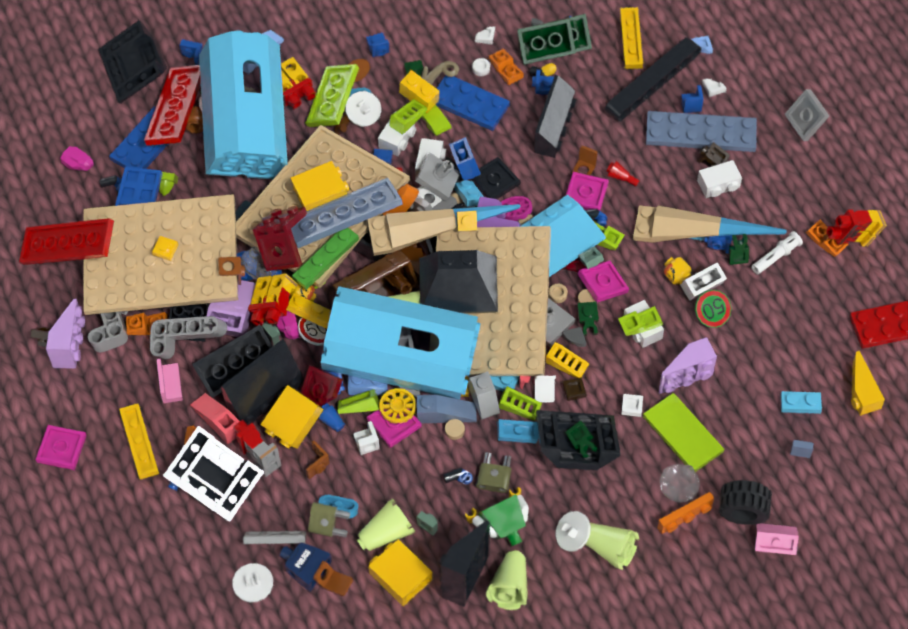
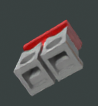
(259, 453)

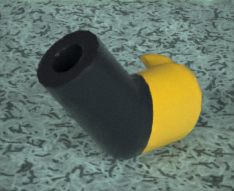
(546, 70)

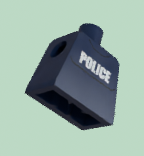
(304, 563)

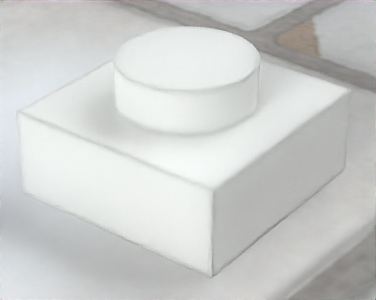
(632, 405)

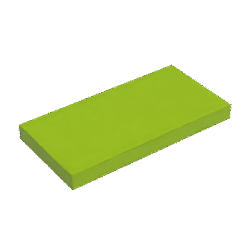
(332, 95)
(683, 432)

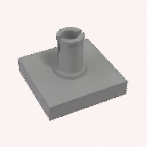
(806, 115)
(437, 176)
(557, 321)

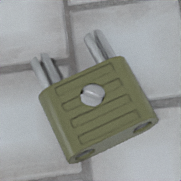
(494, 477)
(324, 519)

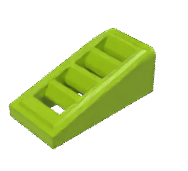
(402, 125)
(515, 395)
(361, 402)

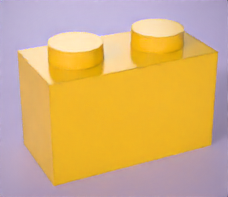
(417, 88)

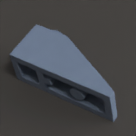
(442, 409)

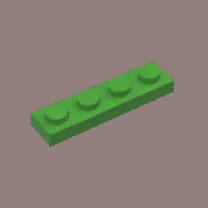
(325, 257)

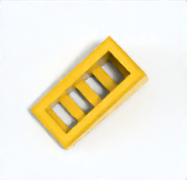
(570, 356)

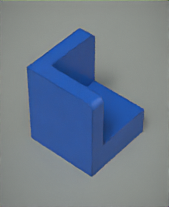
(693, 102)

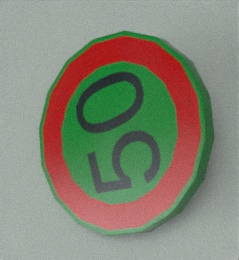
(713, 308)

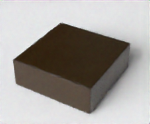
(574, 389)

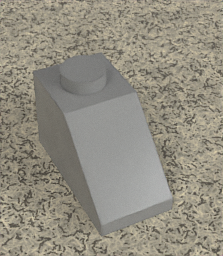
(484, 395)

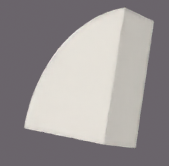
(485, 36)
(713, 87)

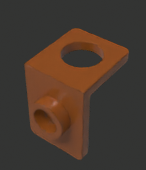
(587, 158)
(237, 270)
(320, 465)
(333, 580)

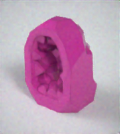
(76, 159)
(288, 325)

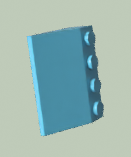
(570, 231)

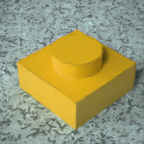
(466, 220)
(165, 248)

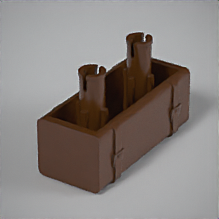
(384, 277)

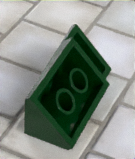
(554, 39)

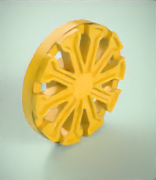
(397, 405)

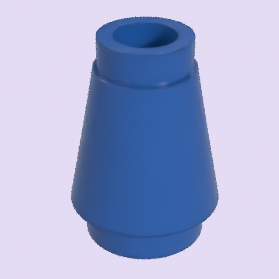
(331, 417)

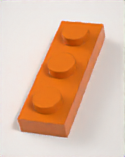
(686, 513)

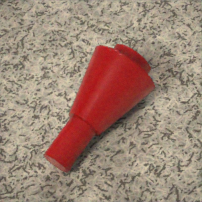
(618, 172)

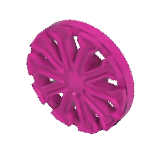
(522, 212)

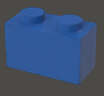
(464, 159)

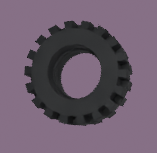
(745, 502)

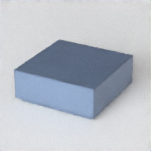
(801, 448)

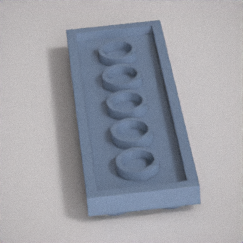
(701, 130)
(346, 212)

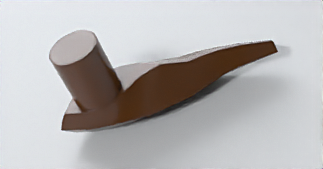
(342, 127)

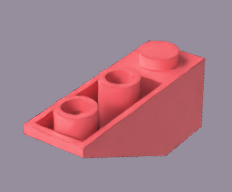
(216, 416)

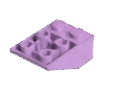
(235, 312)
(65, 337)
(692, 364)

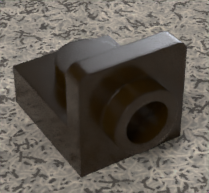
(713, 154)
(42, 335)

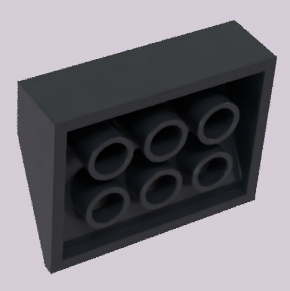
(261, 383)
(464, 564)

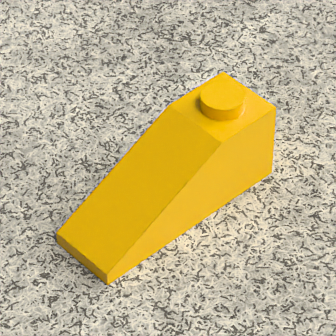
(865, 391)

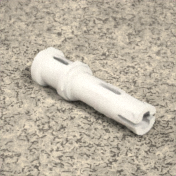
(782, 248)

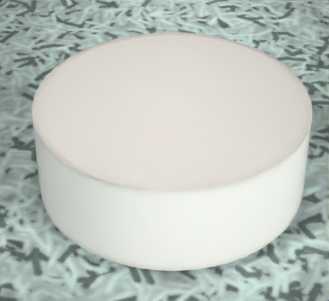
(481, 67)

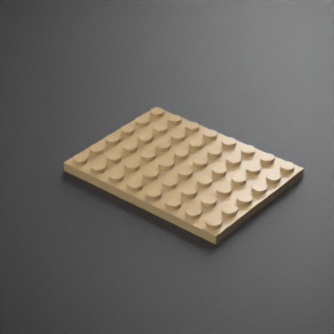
(357, 169)
(139, 280)
(515, 336)

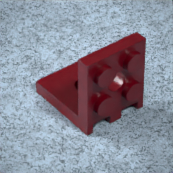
(276, 231)

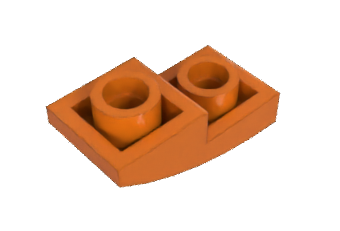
(505, 66)
(408, 195)
(820, 237)
(141, 323)

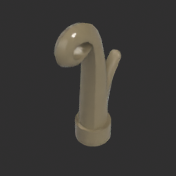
(434, 73)

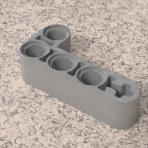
(188, 331)
(107, 333)

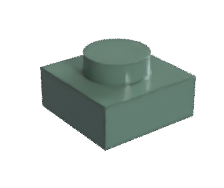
(591, 257)
(272, 333)
(427, 522)

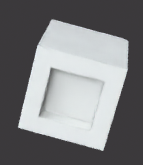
(367, 439)

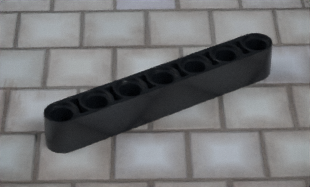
(653, 79)

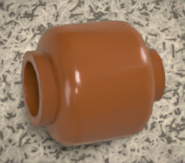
(195, 121)

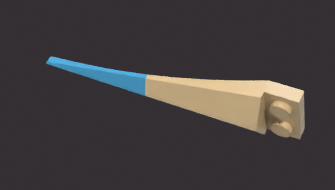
(667, 223)
(404, 229)

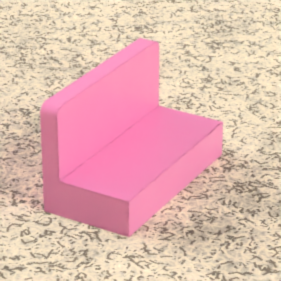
(169, 382)
(776, 539)

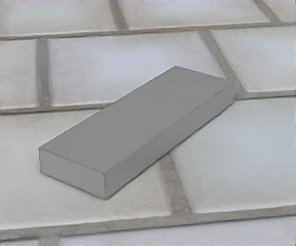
(274, 537)

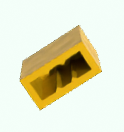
(319, 185)
(291, 417)
(400, 572)

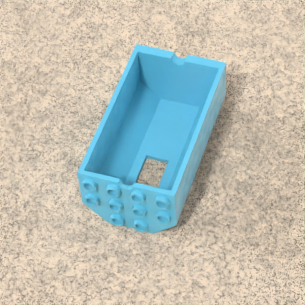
(242, 128)
(366, 335)

